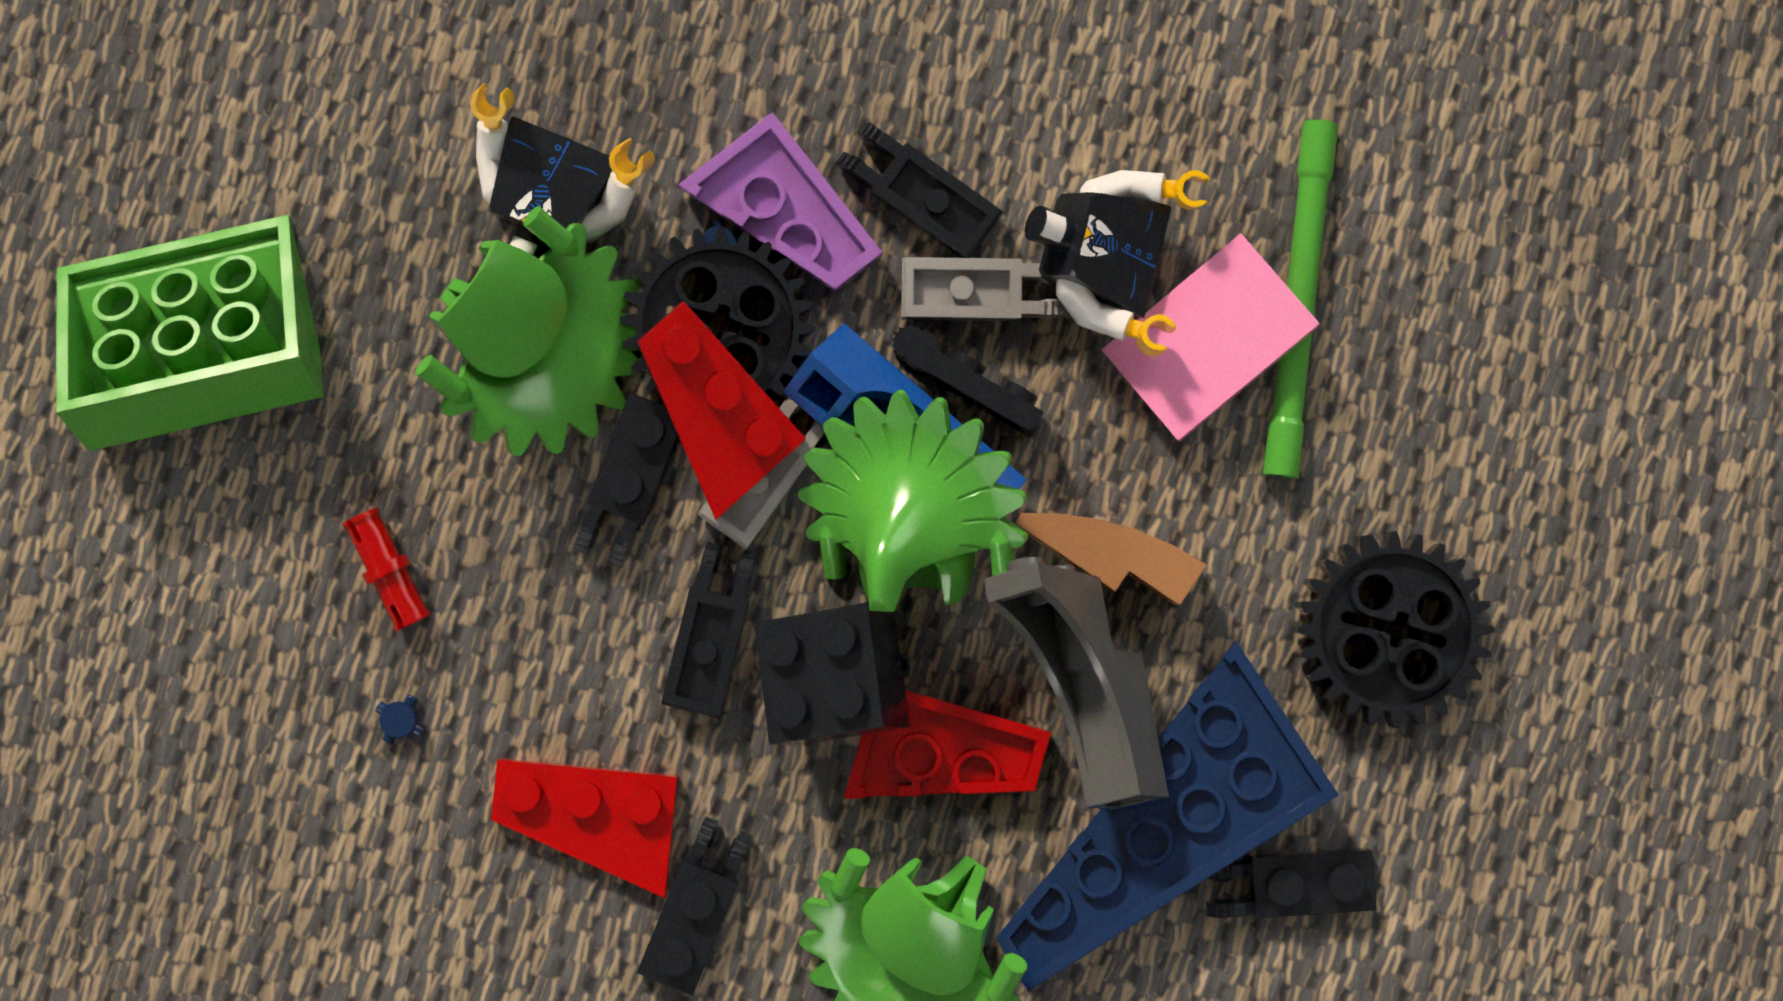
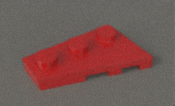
(717, 408)
(948, 752)
(593, 814)

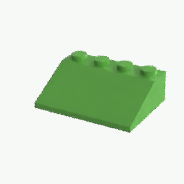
(184, 335)

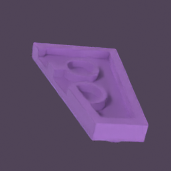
(783, 199)

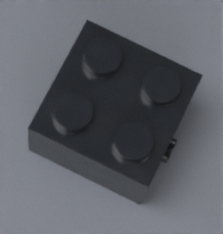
(831, 675)

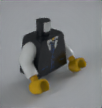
(534, 167)
(1107, 250)

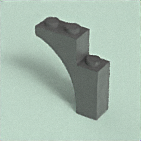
(1095, 683)

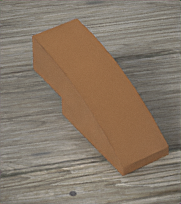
(1114, 552)

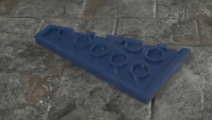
(1231, 784)

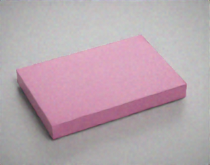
(1229, 330)

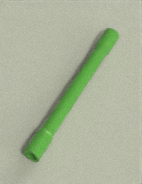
(1314, 174)

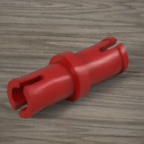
(386, 568)

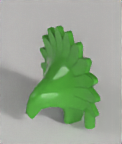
(535, 339)
(910, 501)
(905, 937)

